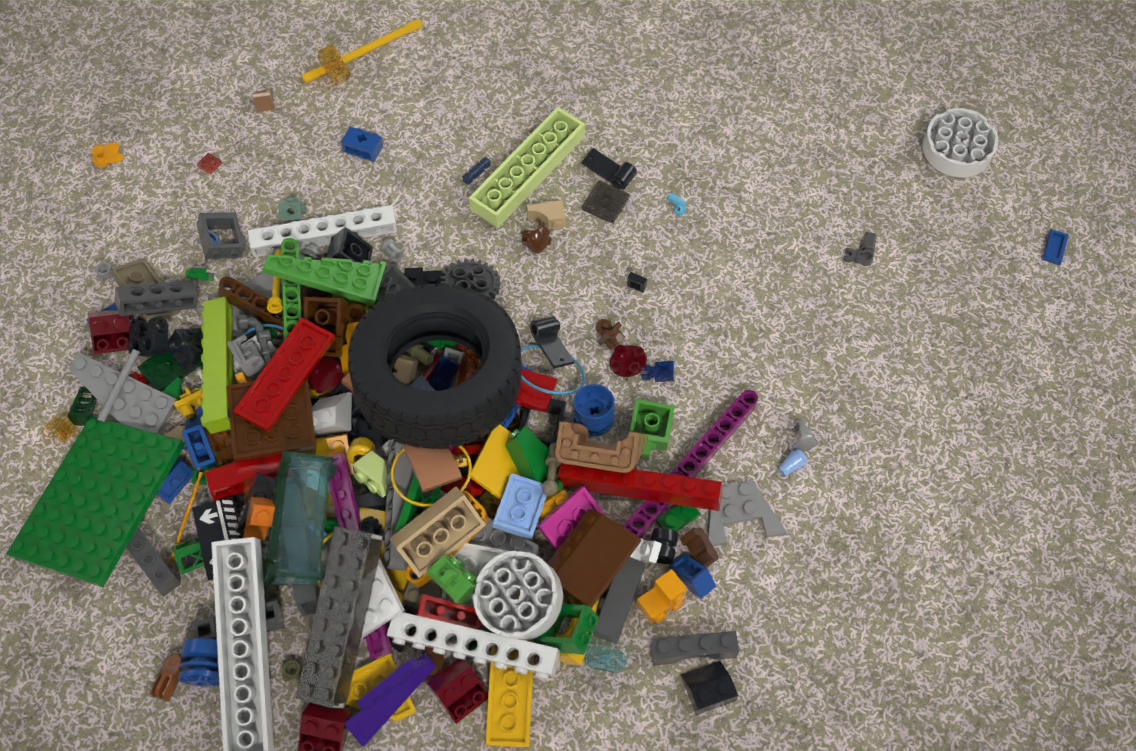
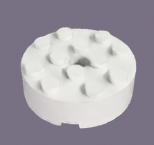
(960, 142)
(538, 600)

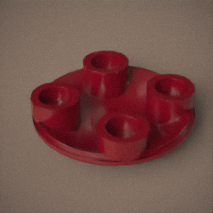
(628, 360)
(325, 375)

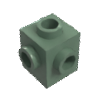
(285, 208)

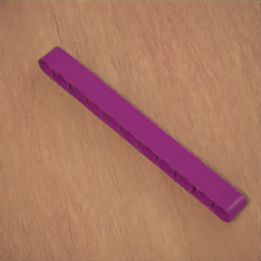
(697, 463)

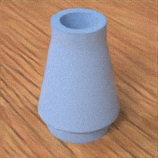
(794, 461)

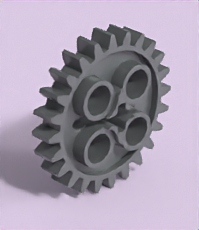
(472, 276)

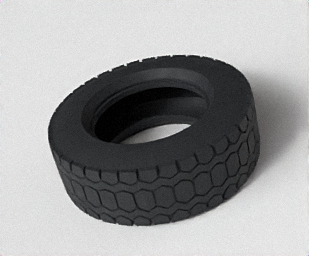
(443, 415)

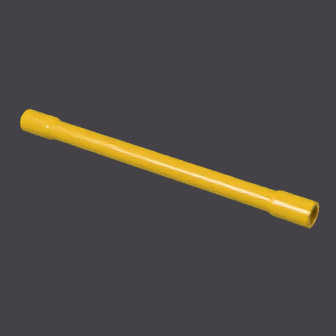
(407, 28)

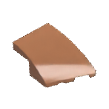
(432, 466)

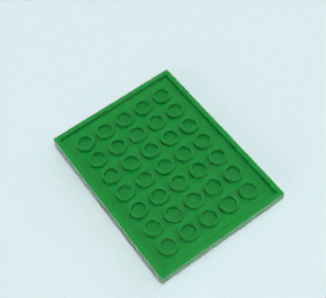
(96, 500)

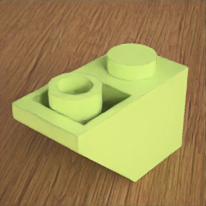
(372, 472)

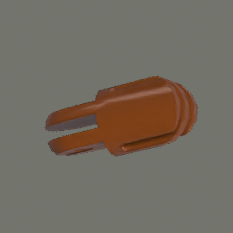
(167, 678)

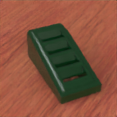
(78, 417)

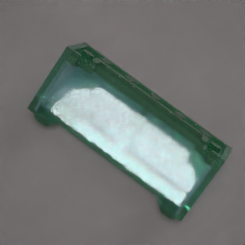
(298, 520)

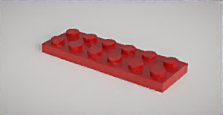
(284, 374)

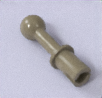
(549, 486)

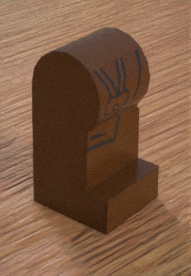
(700, 546)

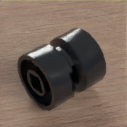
(669, 541)

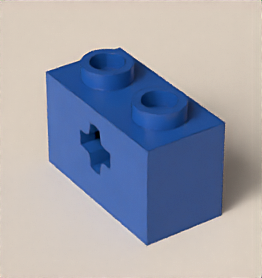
(362, 144)

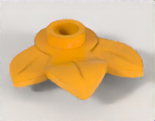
(106, 154)

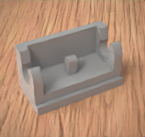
(247, 356)

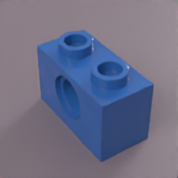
(198, 448)

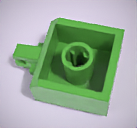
(655, 421)
(454, 578)

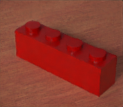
(228, 479)

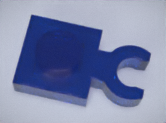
(661, 372)

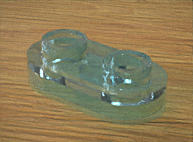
(605, 660)

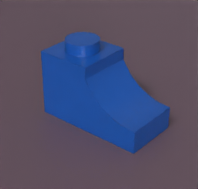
(693, 575)

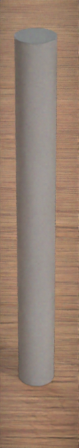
(118, 385)

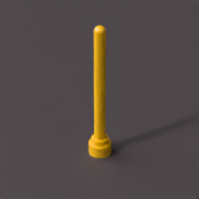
(275, 304)

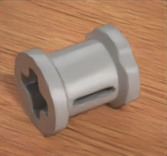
(388, 250)

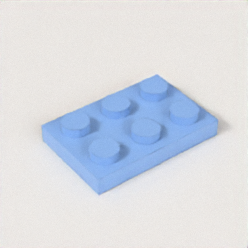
(520, 507)

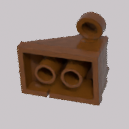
(333, 316)

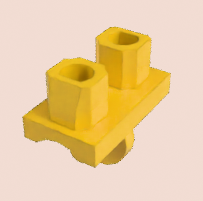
(187, 402)

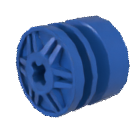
(594, 409)
(201, 662)

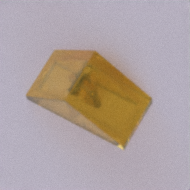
(60, 428)

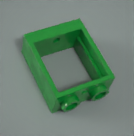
(580, 639)

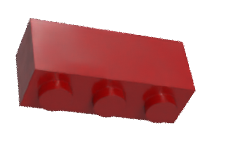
(447, 611)

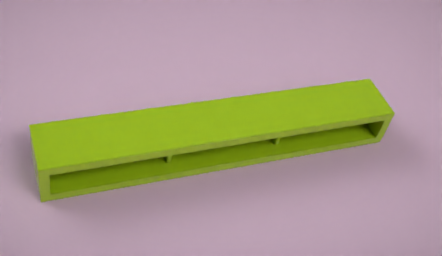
(217, 364)

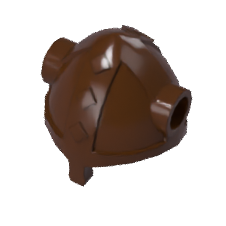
(536, 239)

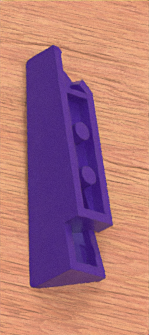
(387, 697)

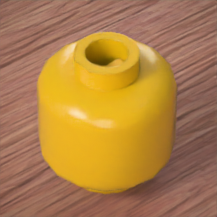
(359, 448)

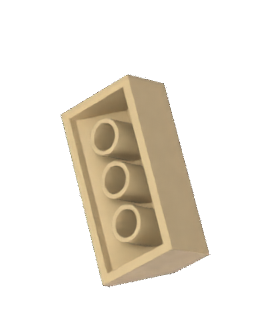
(437, 531)

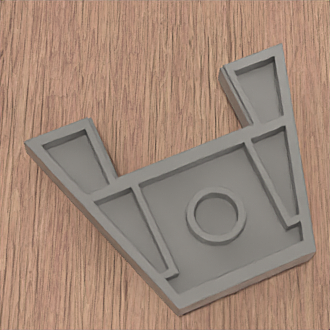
(738, 504)

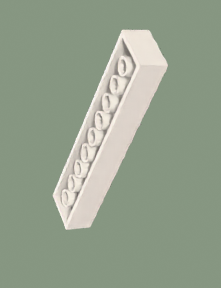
(242, 645)

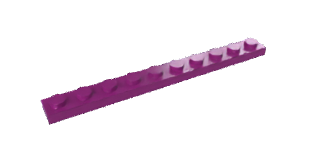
(349, 518)

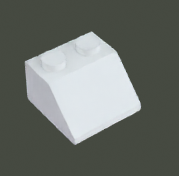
(332, 415)

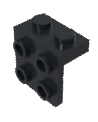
(186, 347)

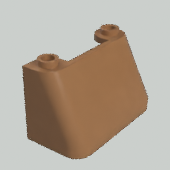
(575, 449)

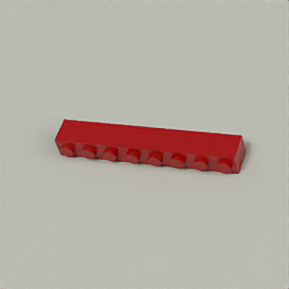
(645, 486)

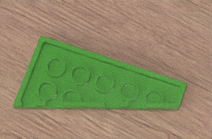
(330, 275)

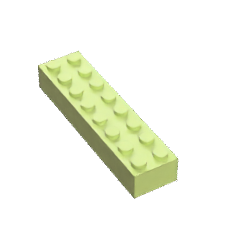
(527, 167)

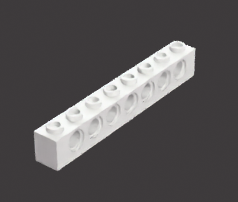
(312, 228)
(403, 622)

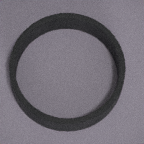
(367, 500)

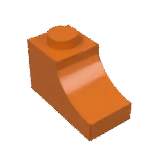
(259, 517)

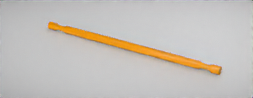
(186, 515)

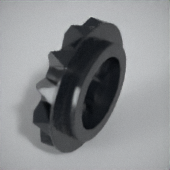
(372, 526)

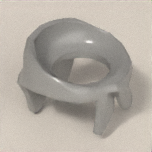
(808, 440)

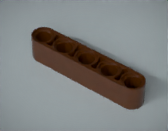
(250, 304)

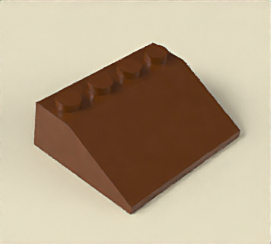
(592, 556)

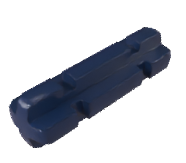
(477, 170)

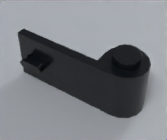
(609, 170)
(545, 334)

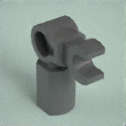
(865, 256)

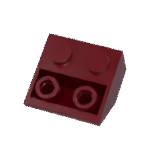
(108, 331)
(458, 690)
(323, 728)

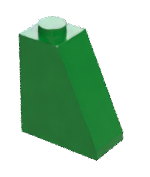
(528, 454)

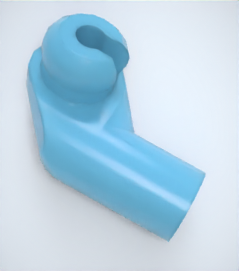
(680, 204)

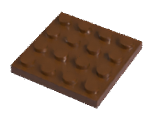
(291, 432)

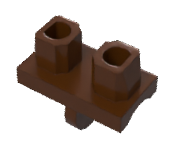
(610, 335)

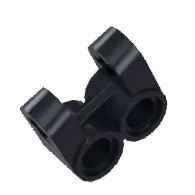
(151, 339)

